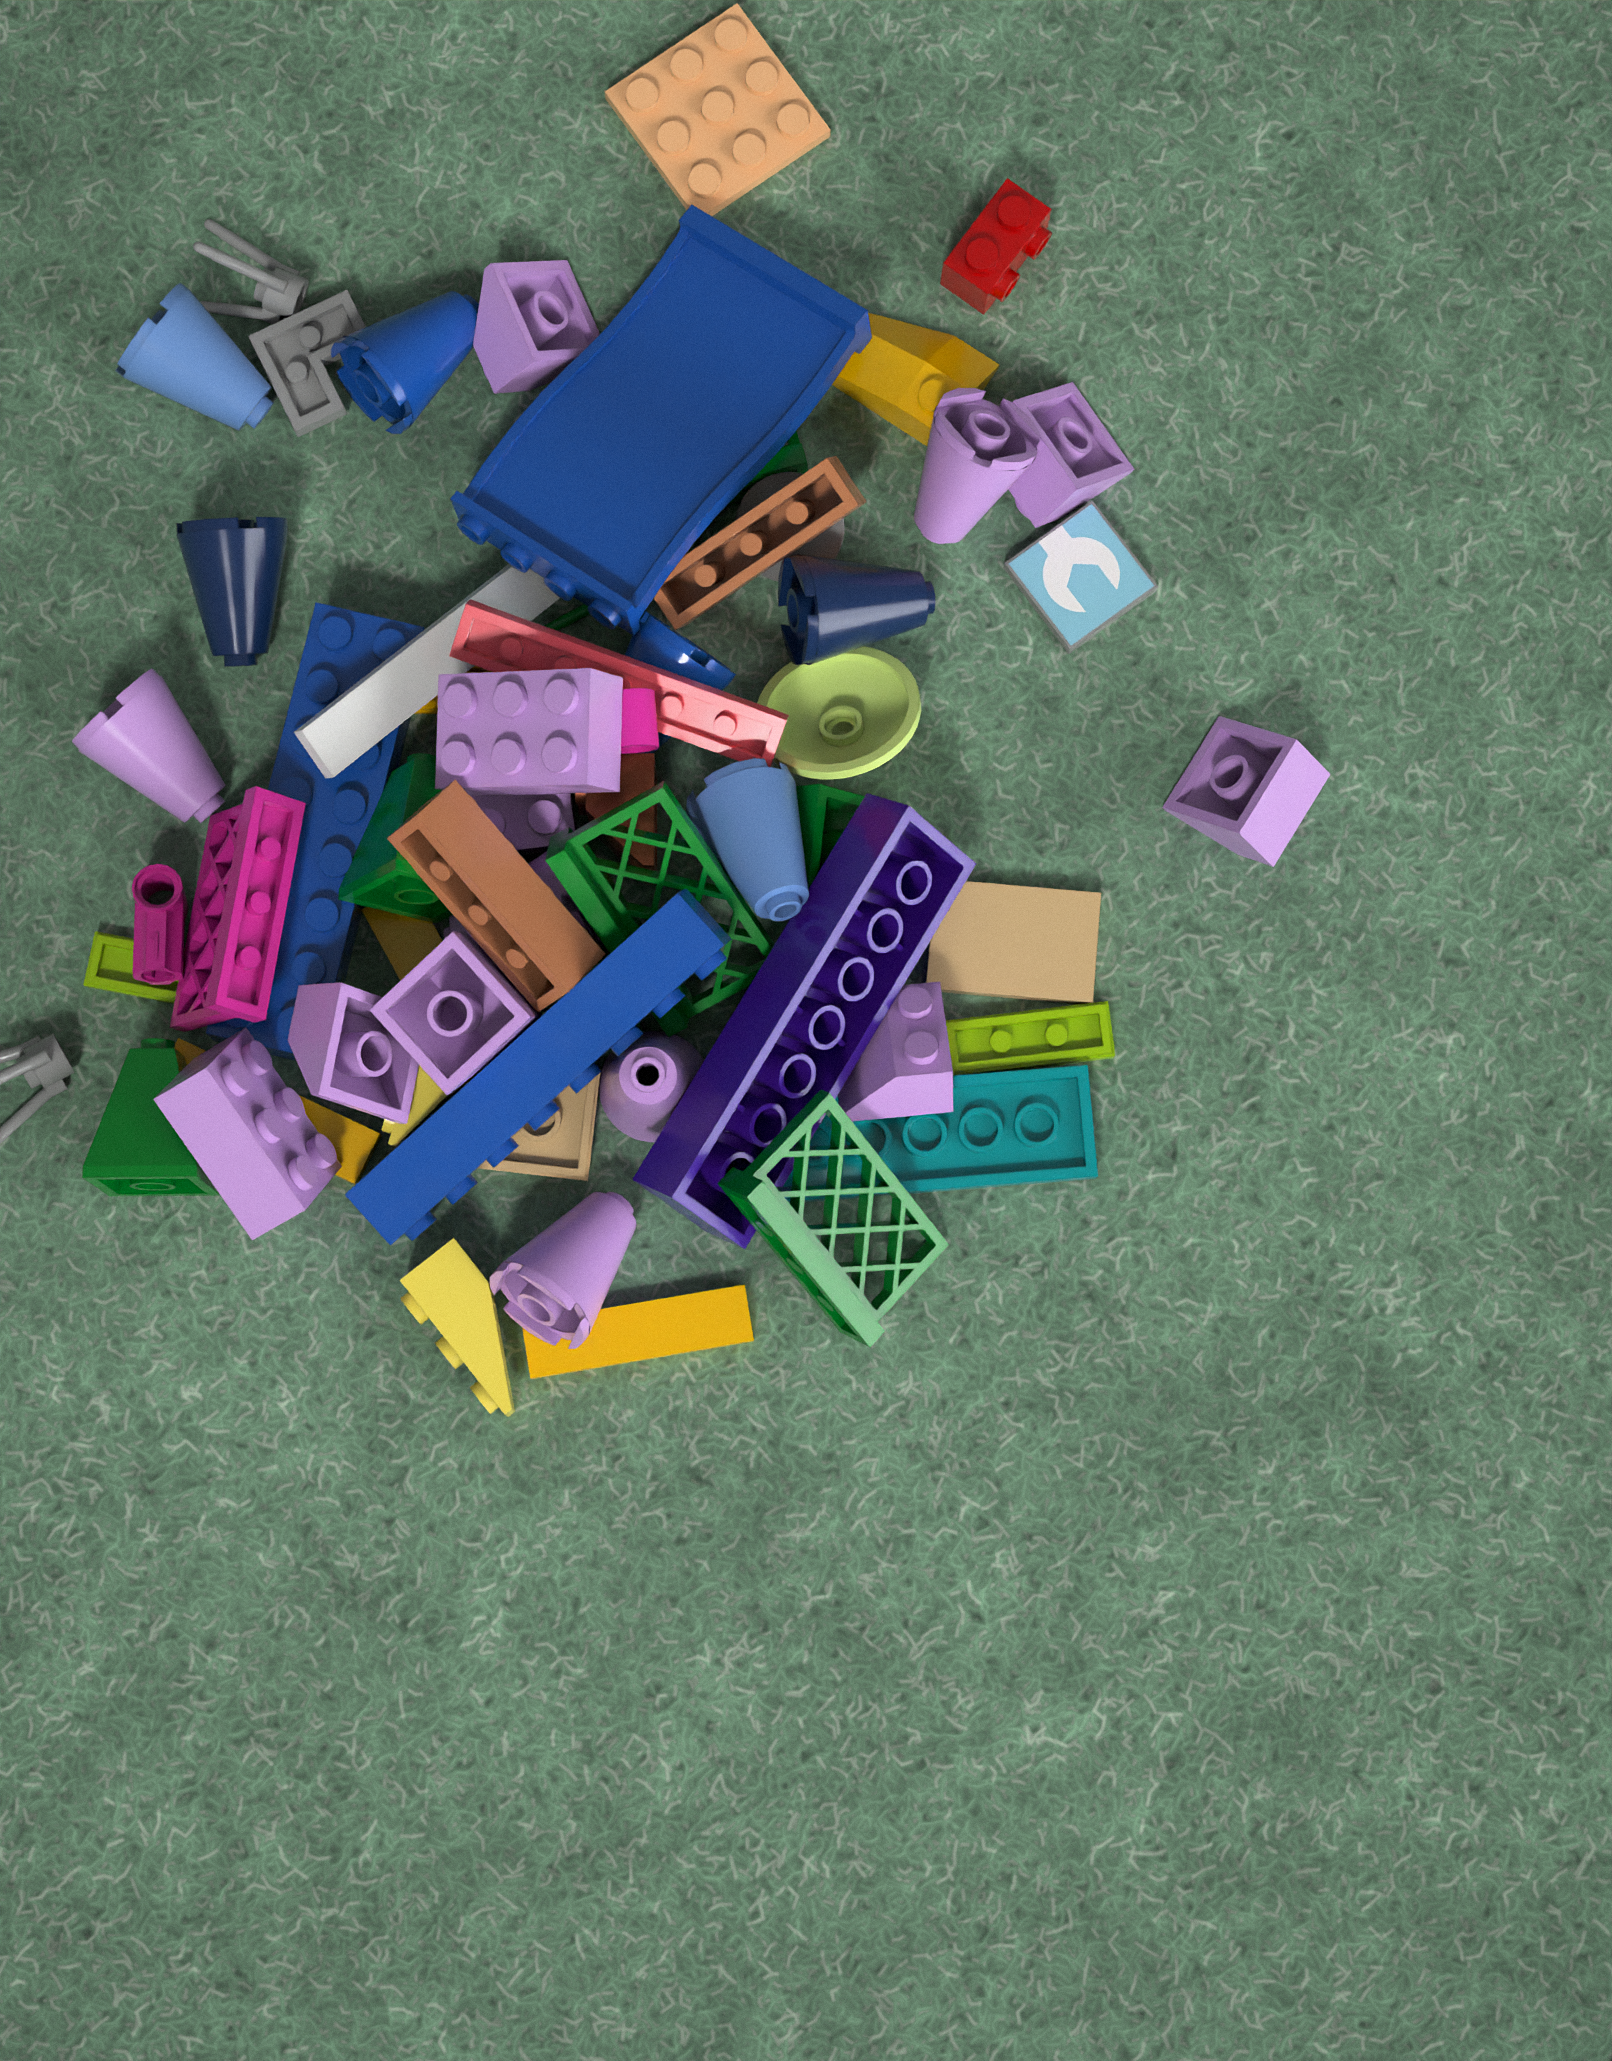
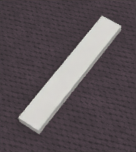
(410, 676)

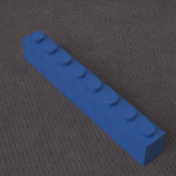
(540, 1065)

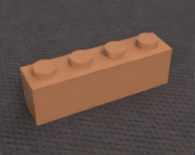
(758, 541)
(496, 896)

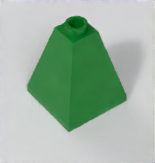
(378, 872)
(135, 1143)

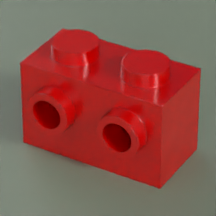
(996, 246)

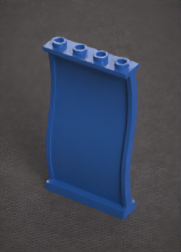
(661, 420)

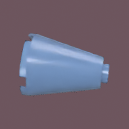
(195, 363)
(755, 834)

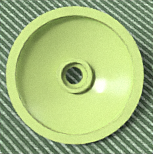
(843, 713)

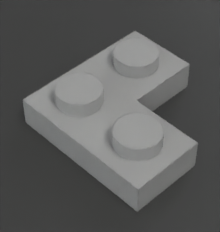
(296, 358)

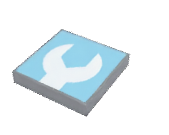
(1080, 577)

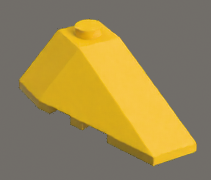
(909, 371)

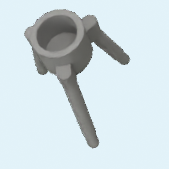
(277, 286)
(40, 1063)

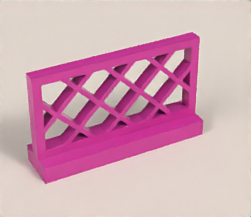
(251, 909)

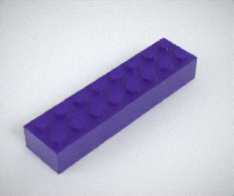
(808, 1009)

